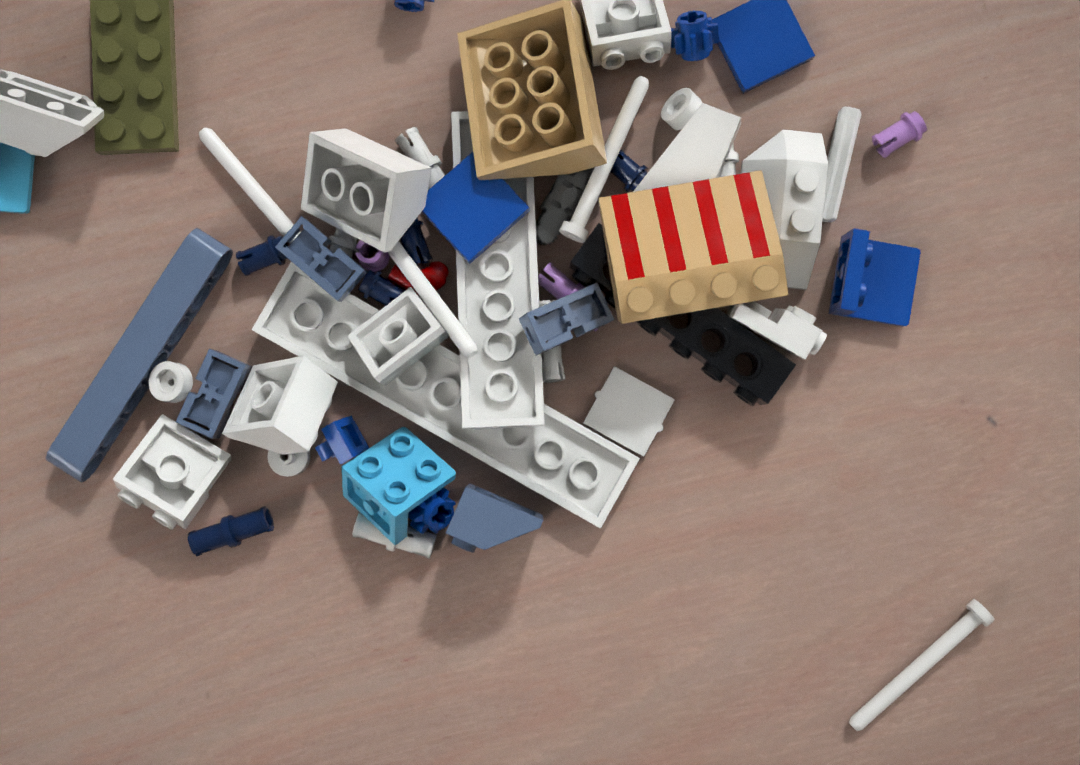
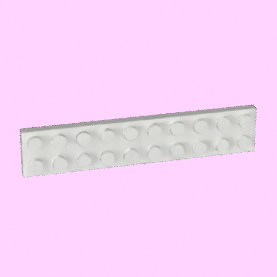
(554, 459)

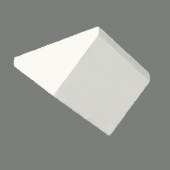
(397, 336)

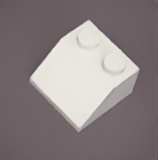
(282, 406)

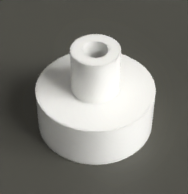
(680, 108)
(170, 382)
(292, 466)

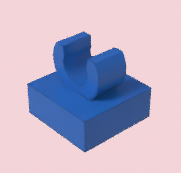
(343, 441)

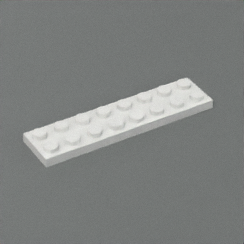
(501, 285)

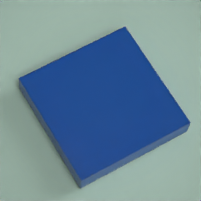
(761, 41)
(472, 210)

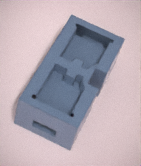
(317, 261)
(576, 312)
(215, 397)

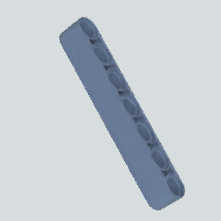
(143, 345)

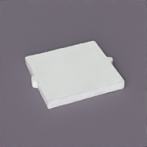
(628, 411)

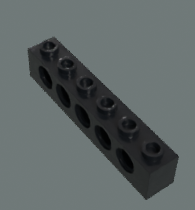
(768, 365)

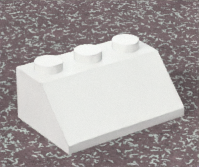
(363, 187)

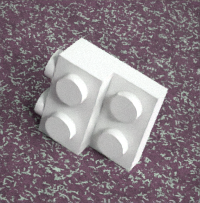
(625, 31)
(786, 328)
(171, 473)

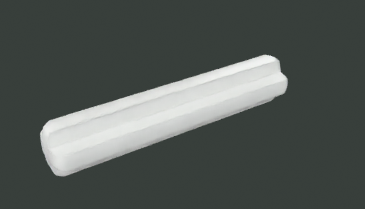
(839, 160)

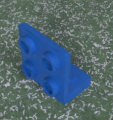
(874, 280)

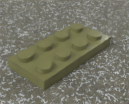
(134, 76)

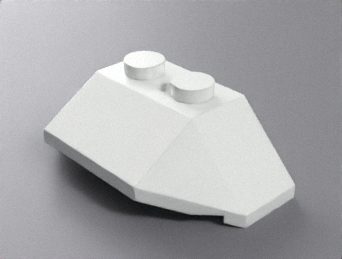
(42, 115)
(795, 181)

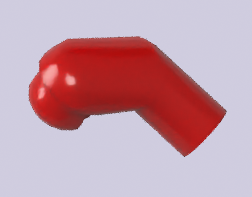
(435, 273)

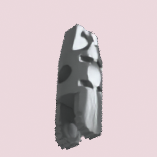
(560, 205)

